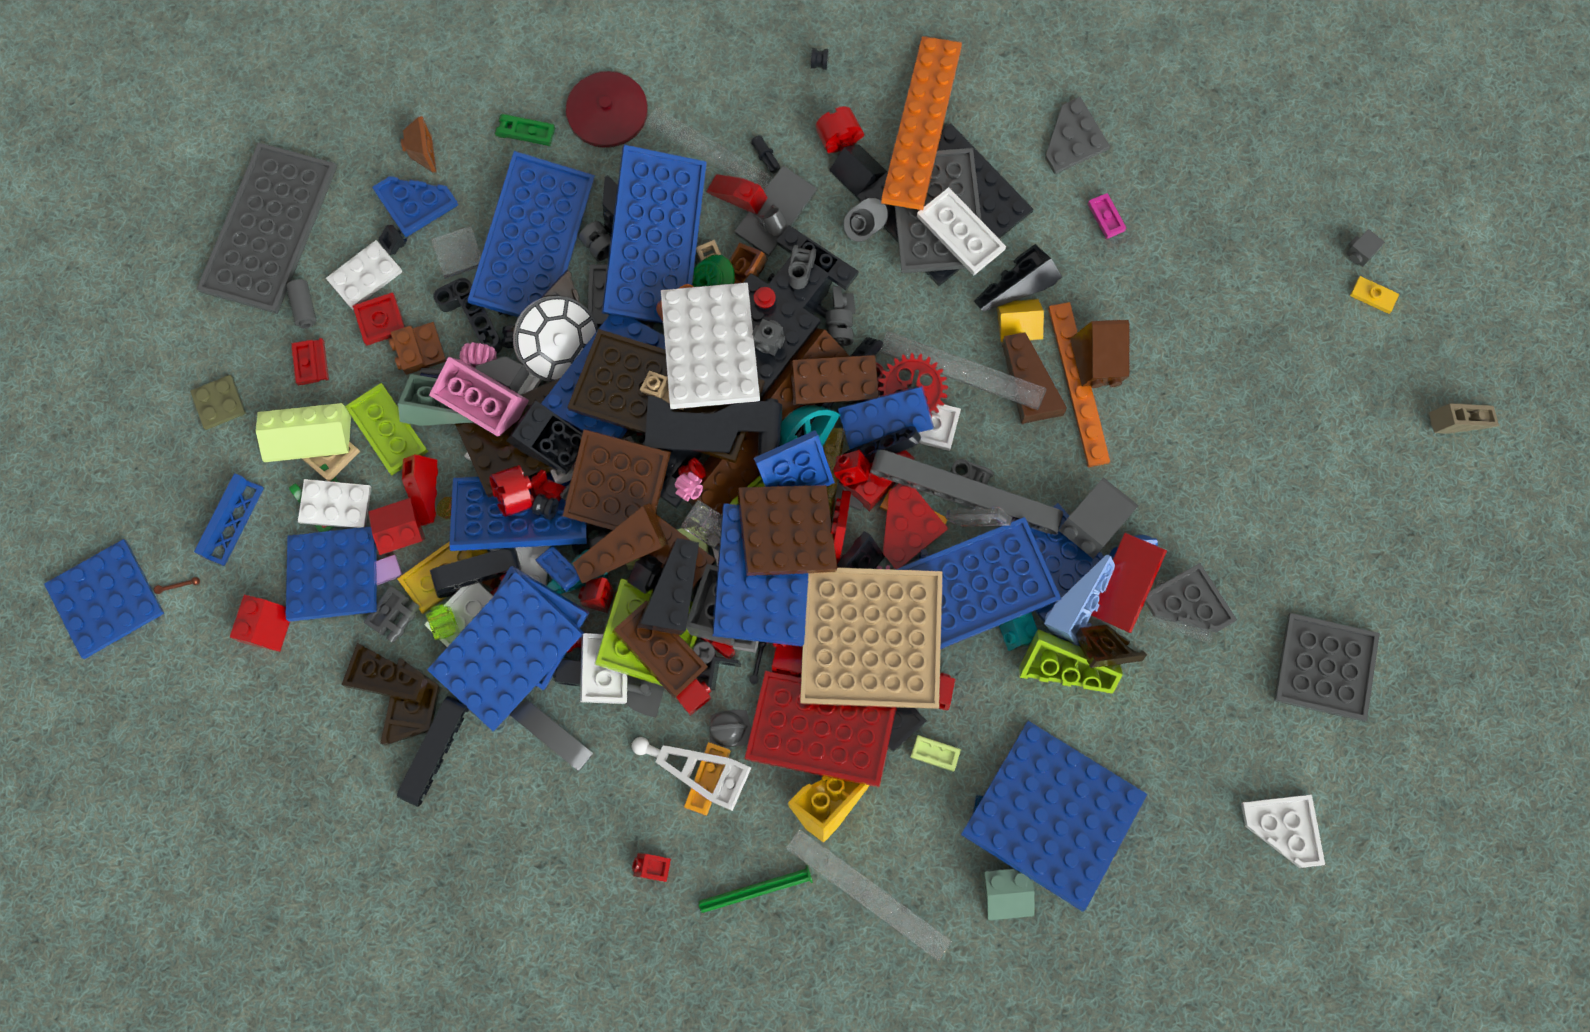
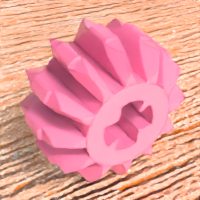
(477, 354)

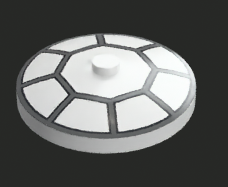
(552, 335)

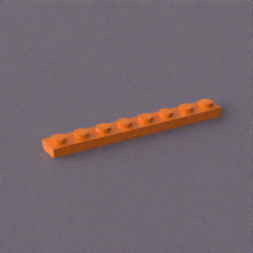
(1081, 396)

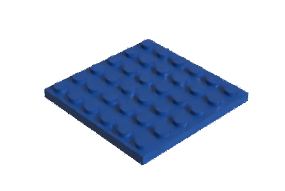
(1054, 815)

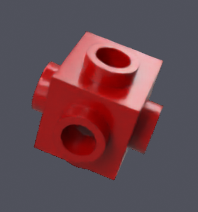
(851, 468)

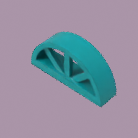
(822, 424)

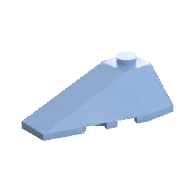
(1079, 602)

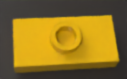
(1374, 295)

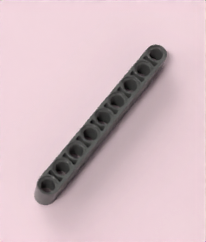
(964, 490)

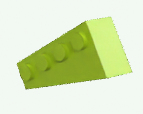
(1065, 663)

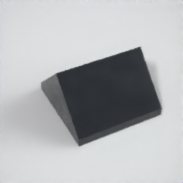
(856, 169)

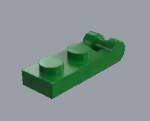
(525, 130)

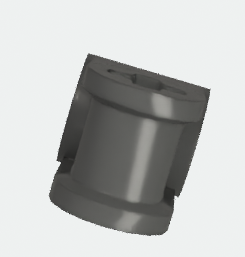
(772, 221)
(801, 263)
(973, 471)

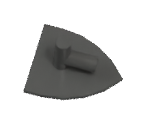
(643, 696)

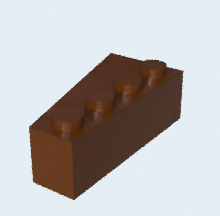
(1026, 365)
(627, 542)

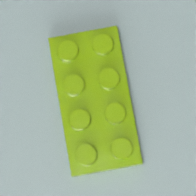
(380, 423)

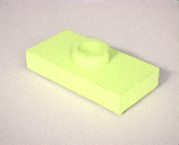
(935, 753)

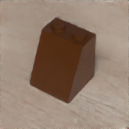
(1102, 353)

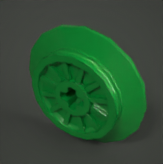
(713, 271)

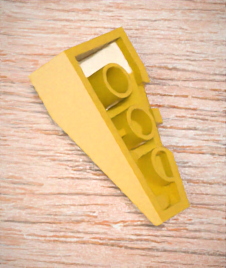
(825, 805)

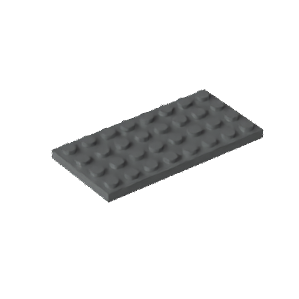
(267, 228)

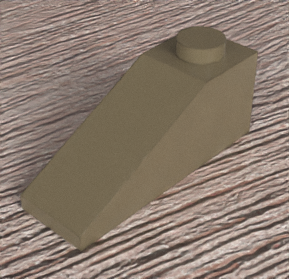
(1462, 417)

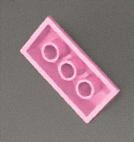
(478, 396)

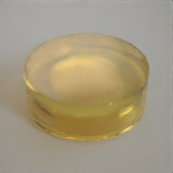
(444, 508)

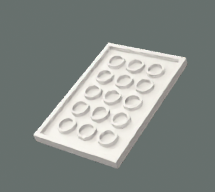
(709, 346)

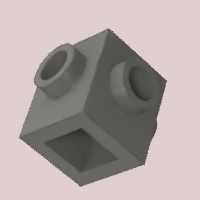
(768, 336)

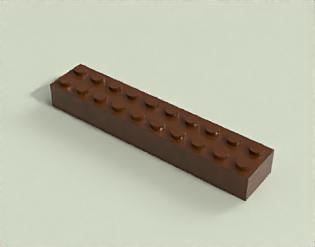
(726, 477)

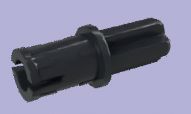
(765, 154)

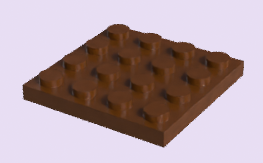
(614, 479)
(786, 530)

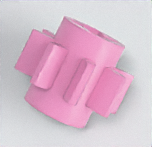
(688, 486)

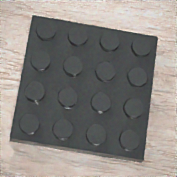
(1327, 667)

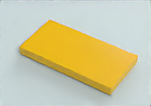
(418, 579)

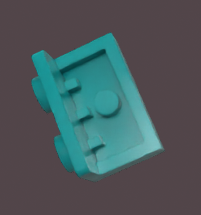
(1018, 631)

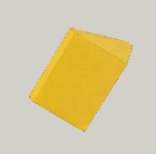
(1021, 317)

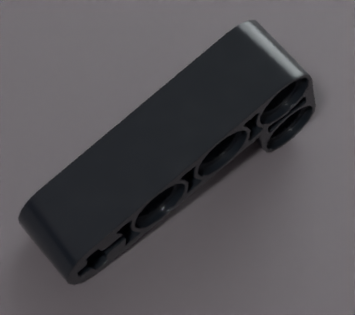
(475, 317)
(473, 571)

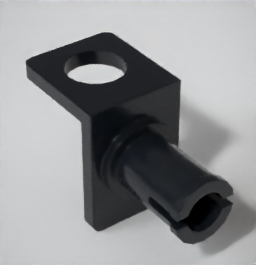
(712, 671)

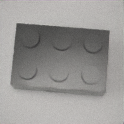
(702, 611)

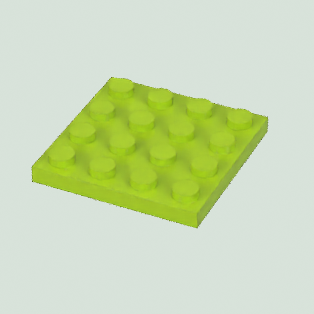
(612, 652)

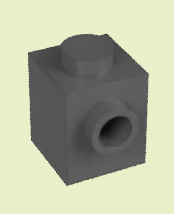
(1364, 248)

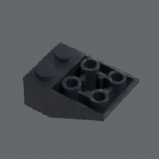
(546, 438)

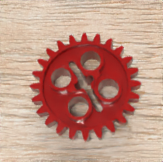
(933, 392)

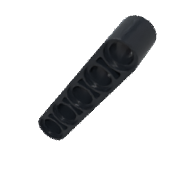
(430, 754)

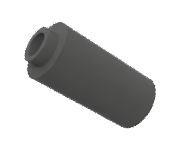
(301, 303)

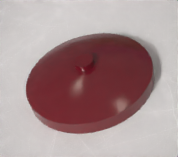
(606, 109)

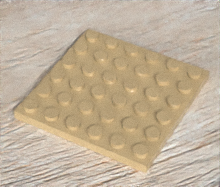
(873, 638)

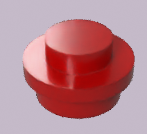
(764, 297)

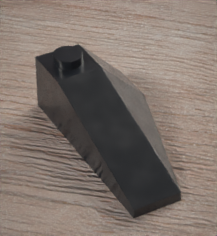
(1032, 274)

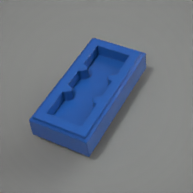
(558, 568)

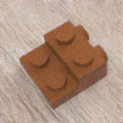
(417, 348)

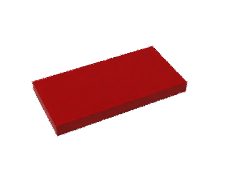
(1130, 582)

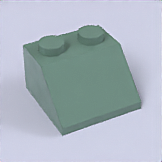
(1008, 894)

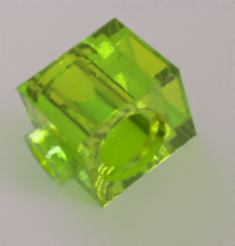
(442, 622)

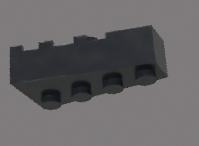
(671, 595)

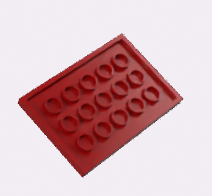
(818, 738)

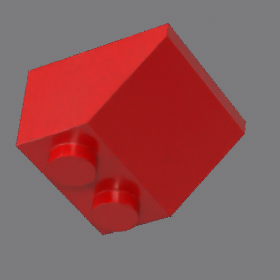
(395, 526)
(260, 623)

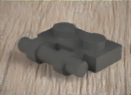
(387, 611)

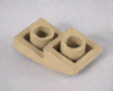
(657, 386)

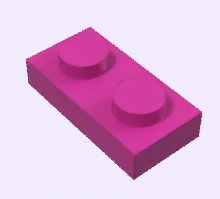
(1106, 216)

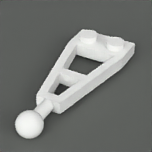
(728, 786)

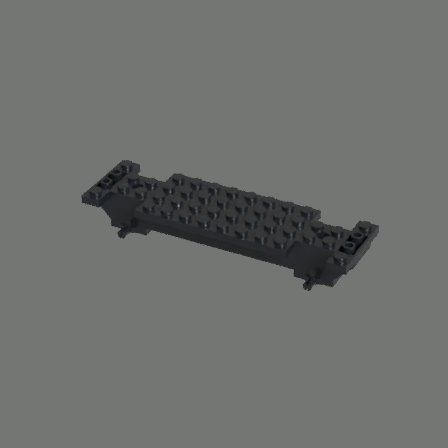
(793, 311)

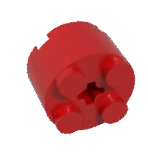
(838, 129)
(511, 490)

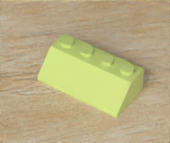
(303, 432)

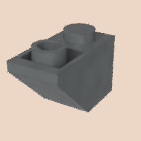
(505, 372)

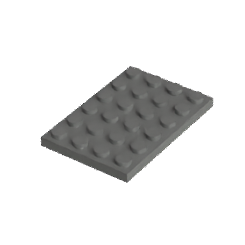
(917, 244)

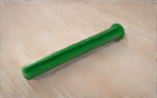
(755, 890)

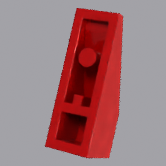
(738, 192)
(597, 594)

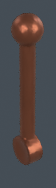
(159, 589)

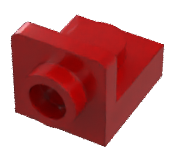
(542, 485)
(651, 867)

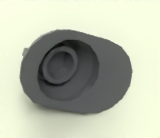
(865, 219)
(730, 728)

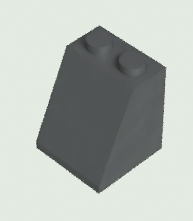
(1098, 518)

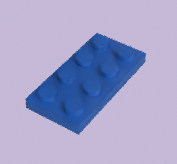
(885, 415)

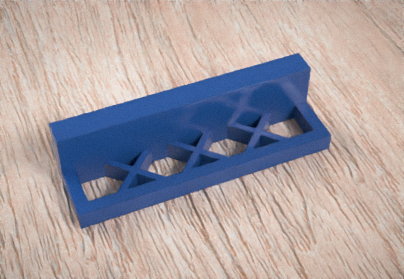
(221, 517)

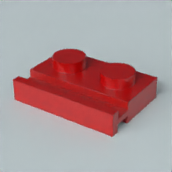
(310, 361)

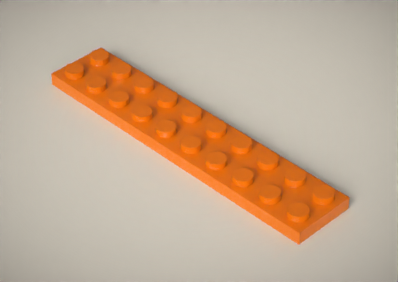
(921, 123)

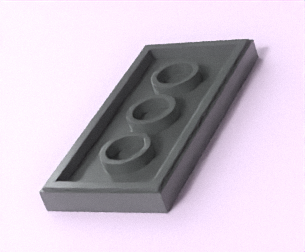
(788, 194)

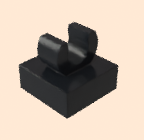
(391, 239)

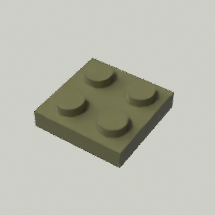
(218, 402)

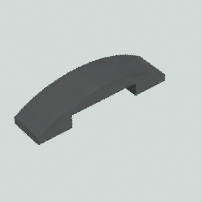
(551, 734)

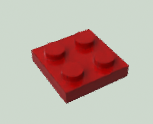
(378, 318)

